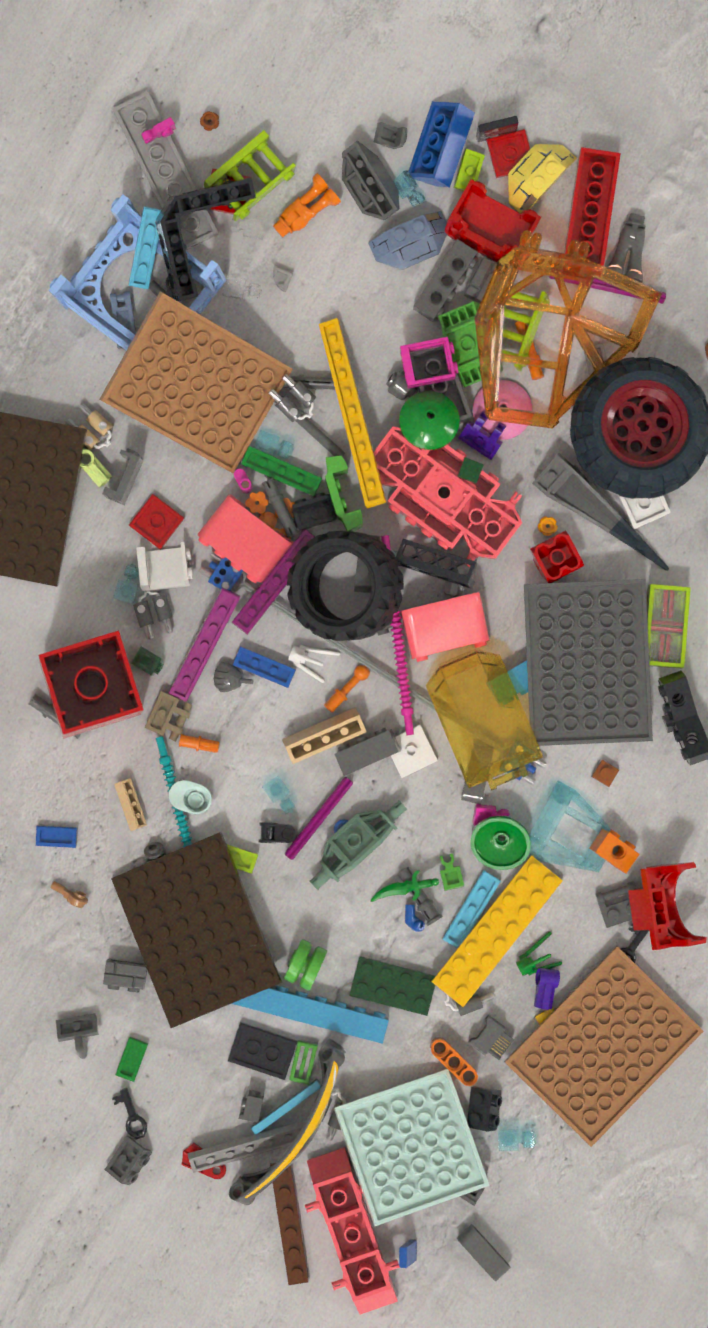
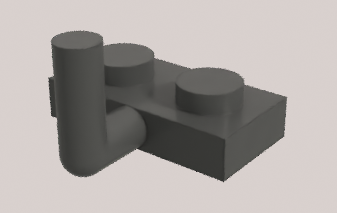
(76, 1029)

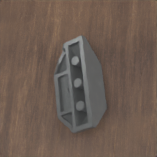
(369, 182)

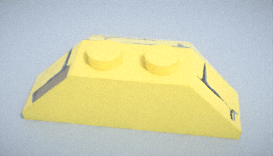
(537, 174)

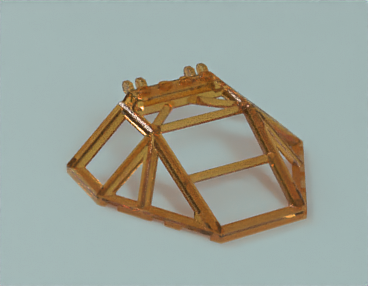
(559, 265)

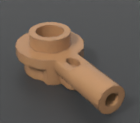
(75, 898)

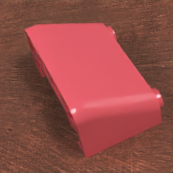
(445, 626)

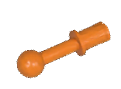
(360, 673)

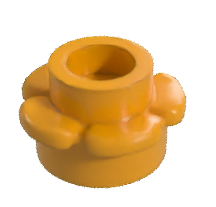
(542, 526)

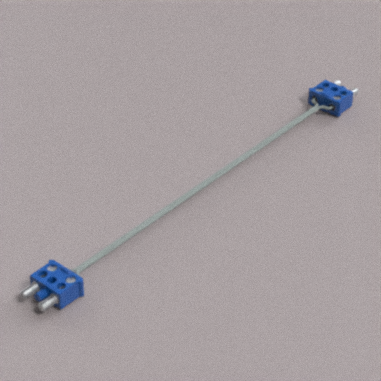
(232, 576)

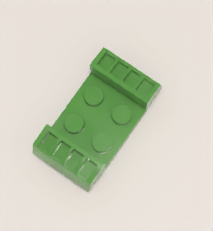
(461, 330)
(336, 467)

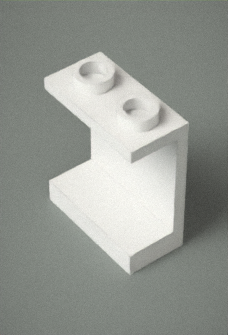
(164, 568)

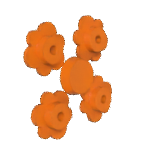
(267, 517)

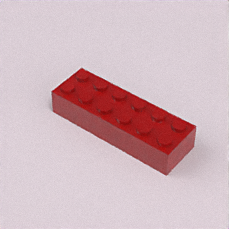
(593, 201)

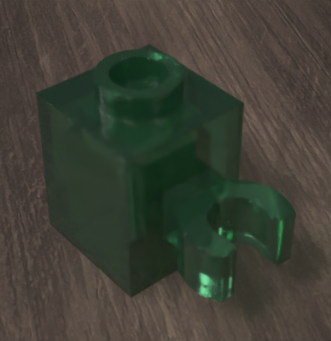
(148, 661)

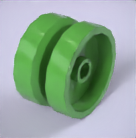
(305, 964)

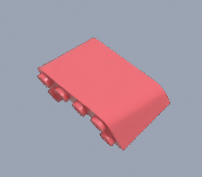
(244, 539)

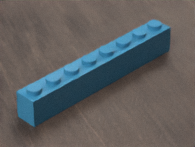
(319, 1012)

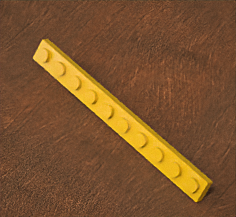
(352, 413)

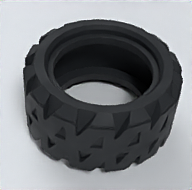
(305, 580)

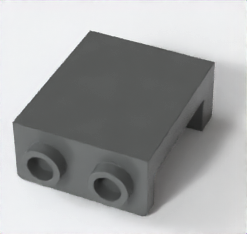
(128, 479)

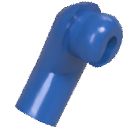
(412, 920)

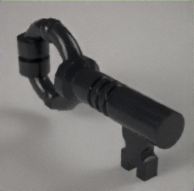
(630, 950)
(132, 1116)

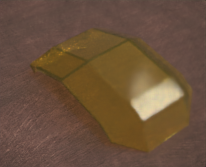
(483, 718)

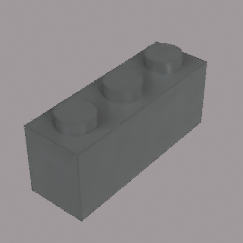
(367, 751)

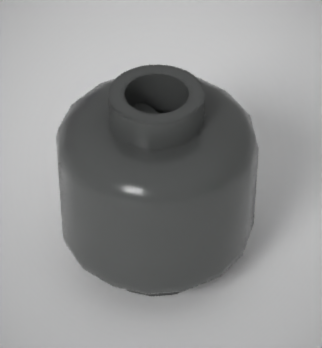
(398, 387)

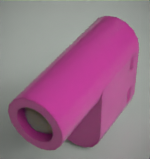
(243, 481)

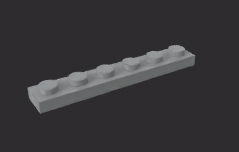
(244, 1147)

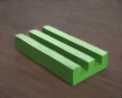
(307, 1045)

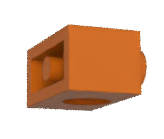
(604, 845)

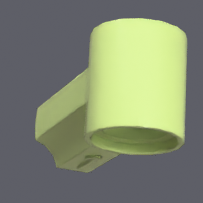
(96, 470)

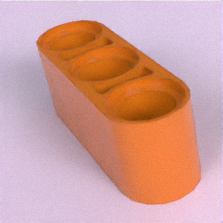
(458, 1070)

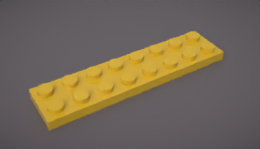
(496, 931)

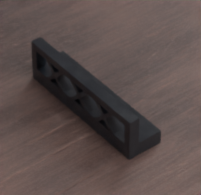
(436, 571)

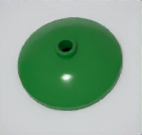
(427, 432)
(498, 851)

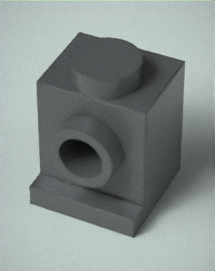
(251, 1106)

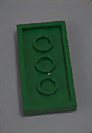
(393, 986)

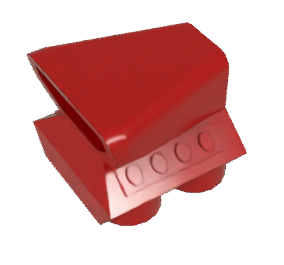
(556, 557)

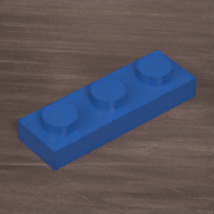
(264, 667)

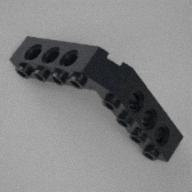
(169, 228)

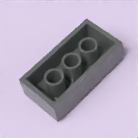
(433, 363)

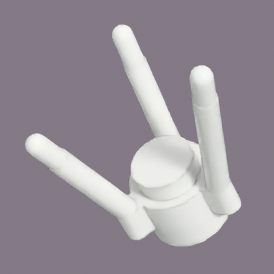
(299, 655)

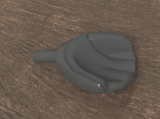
(228, 677)

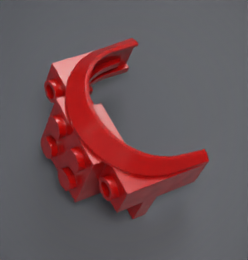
(656, 908)

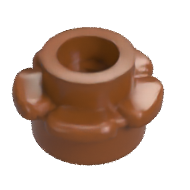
(209, 116)

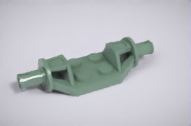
(355, 842)

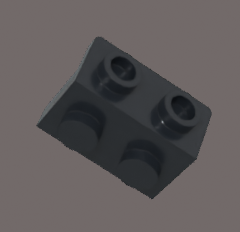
(313, 511)
(484, 1109)

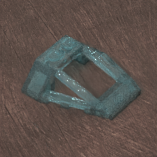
(548, 821)

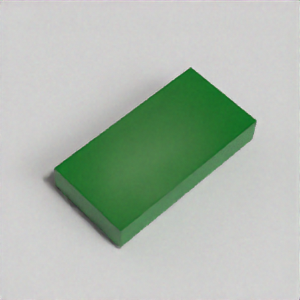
(131, 1059)

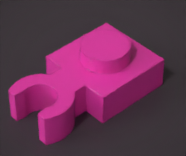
(161, 129)
(485, 811)

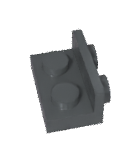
(128, 1161)

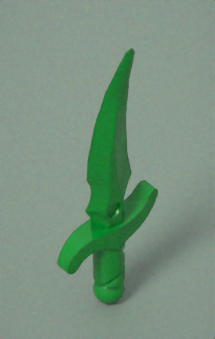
(405, 887)

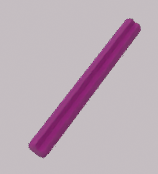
(318, 818)

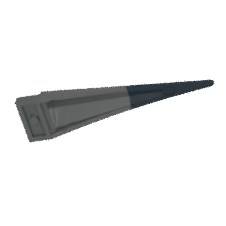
(573, 490)

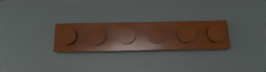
(290, 1228)

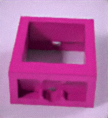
(407, 365)

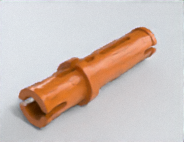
(536, 372)

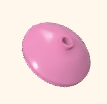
(513, 397)

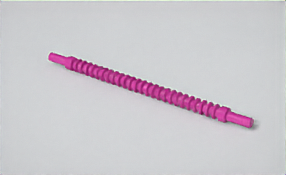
(407, 710)

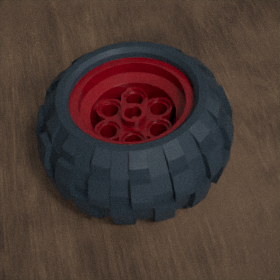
(610, 458)

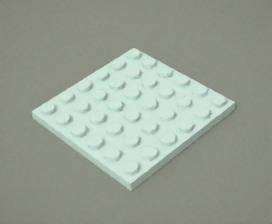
(411, 1147)

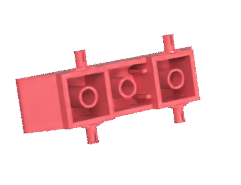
(351, 1231)

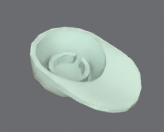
(190, 797)

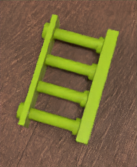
(245, 156)
(533, 322)

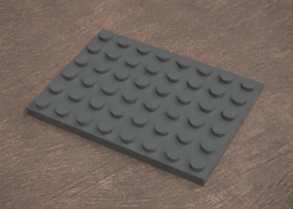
(588, 662)

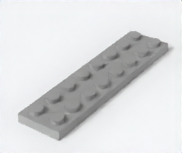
(162, 165)

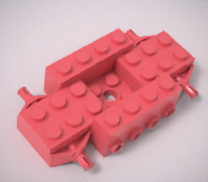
(467, 511)

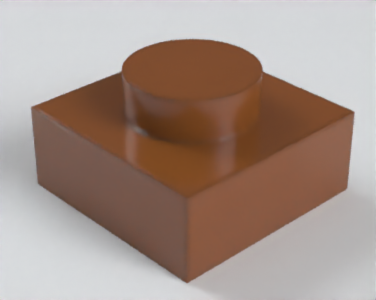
(605, 773)

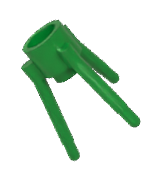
(528, 966)

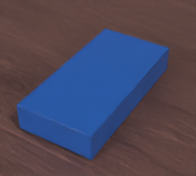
(56, 836)
(408, 1253)

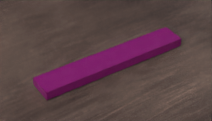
(270, 588)
(204, 644)

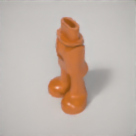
(297, 214)

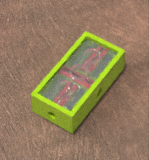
(667, 624)

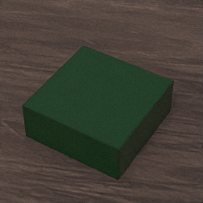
(470, 470)

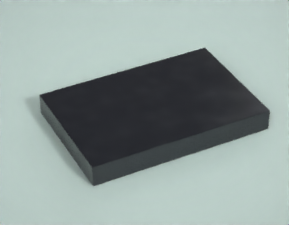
(262, 1051)

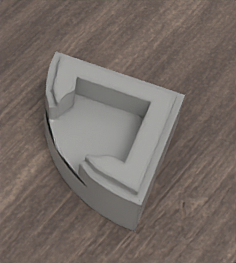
(282, 278)

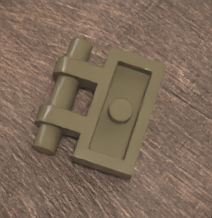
(162, 713)

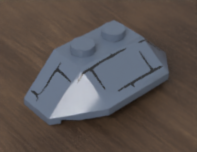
(410, 241)

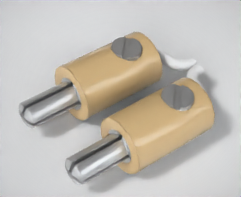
(99, 423)

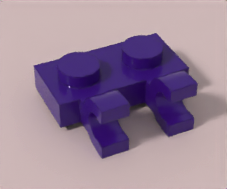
(481, 440)

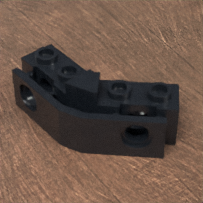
(682, 717)

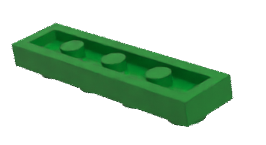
(281, 471)

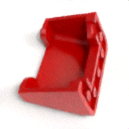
(488, 224)

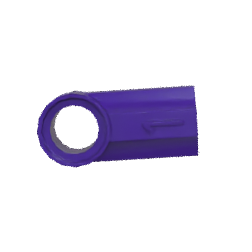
(546, 983)

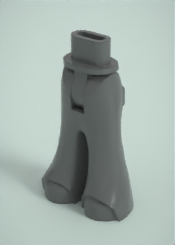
(630, 240)

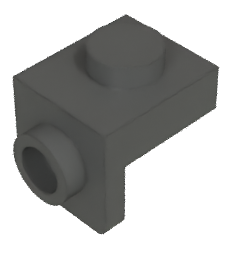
(390, 136)

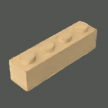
(130, 804)

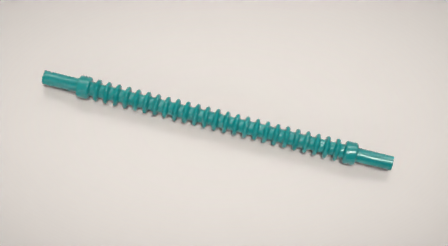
(165, 760)

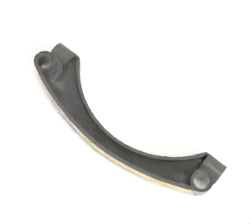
(252, 1184)

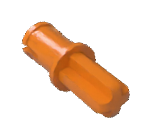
(199, 743)

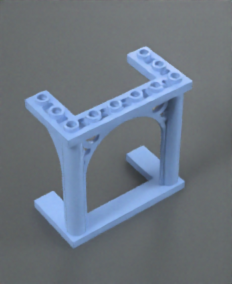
(70, 294)

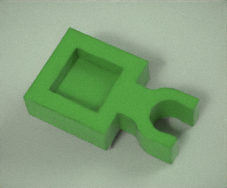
(451, 876)

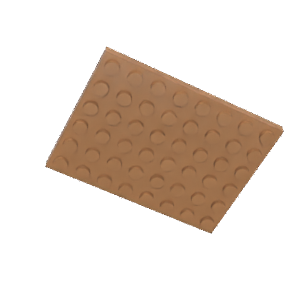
(195, 383)
(603, 1046)

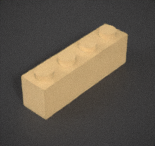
(324, 735)

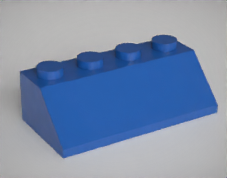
(441, 143)

